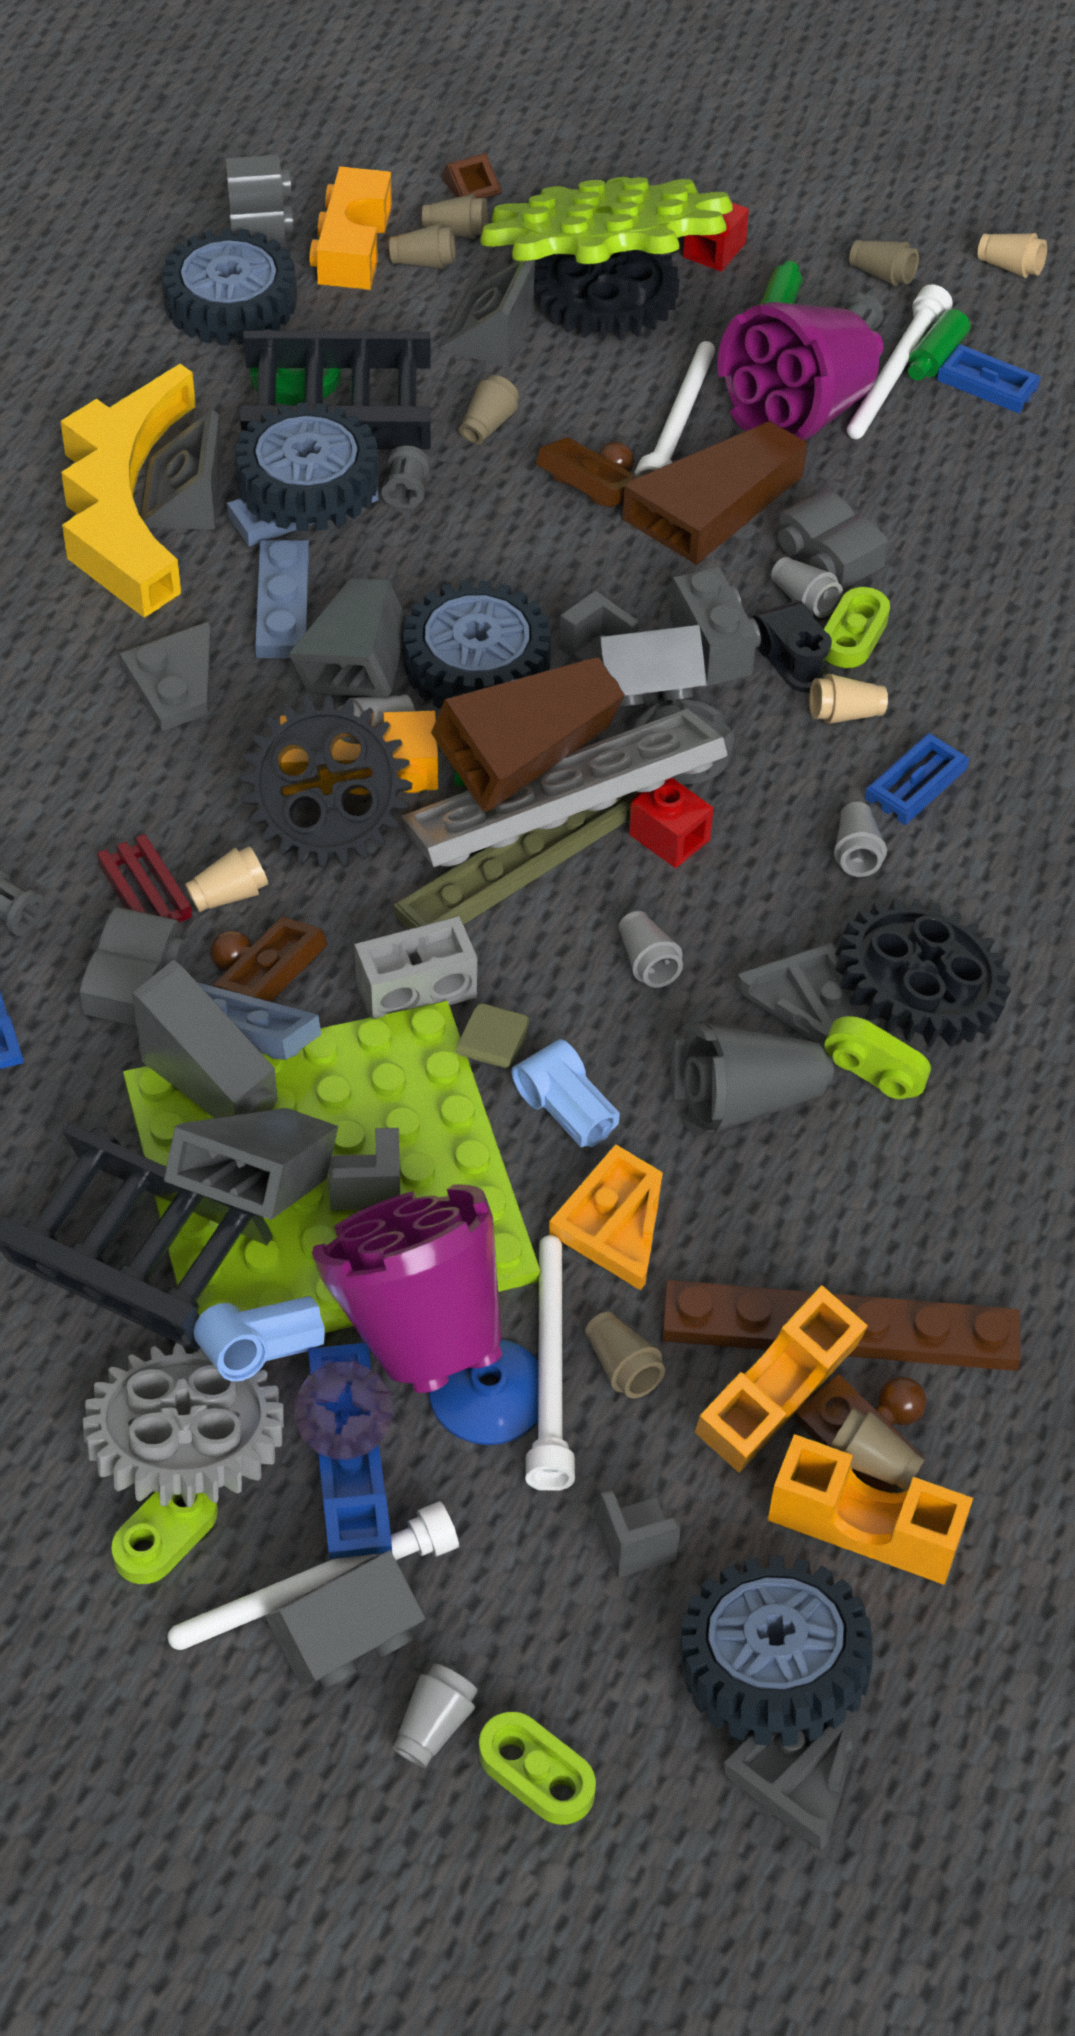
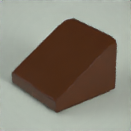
(471, 176)

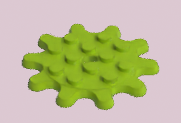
(606, 219)

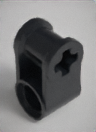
(794, 644)

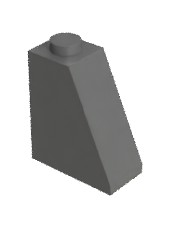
(353, 642)
(199, 1046)
(252, 1158)

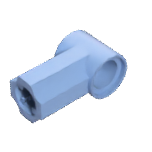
(559, 1083)
(245, 1340)

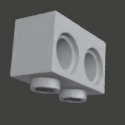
(416, 968)

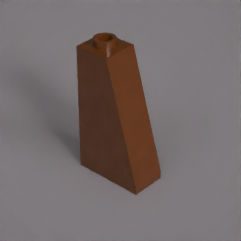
(714, 491)
(524, 727)

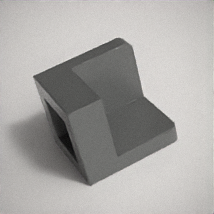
(591, 619)
(366, 1179)
(637, 1534)

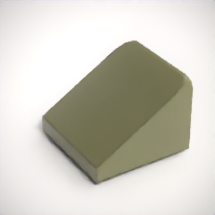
(494, 1035)

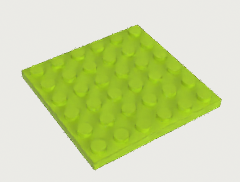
(361, 1078)

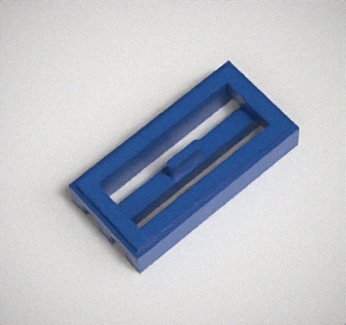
(986, 383)
(896, 802)

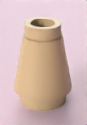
(1016, 253)
(845, 699)
(227, 880)

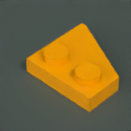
(613, 1215)

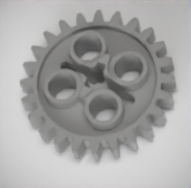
(181, 1426)

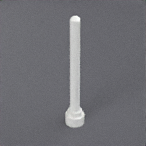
(927, 308)
(679, 412)
(550, 1461)
(426, 1533)

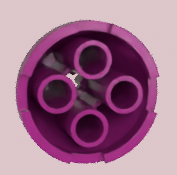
(797, 365)
(419, 1283)

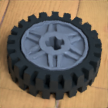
(229, 285)
(307, 466)
(473, 640)
(776, 1650)

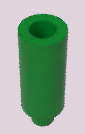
(783, 284)
(938, 344)

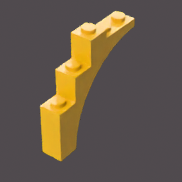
(108, 450)

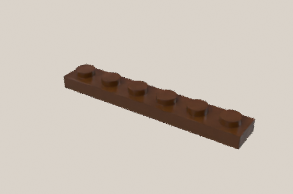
(894, 1331)

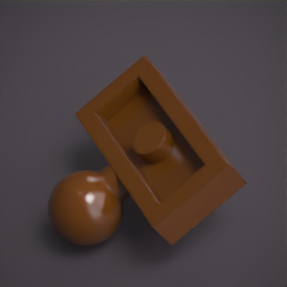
(595, 474)
(270, 963)
(900, 1403)

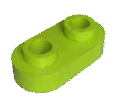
(851, 632)
(877, 1057)
(171, 1530)
(540, 1768)

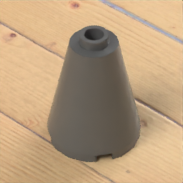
(743, 1075)

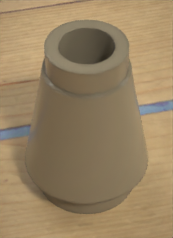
(464, 214)
(424, 247)
(887, 260)
(490, 407)
(625, 1356)
(877, 1449)

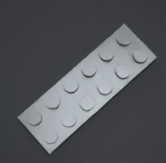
(582, 781)

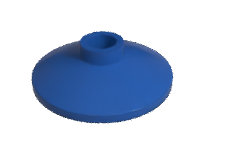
(491, 1412)

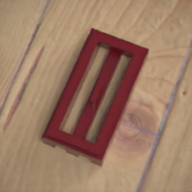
(128, 856)

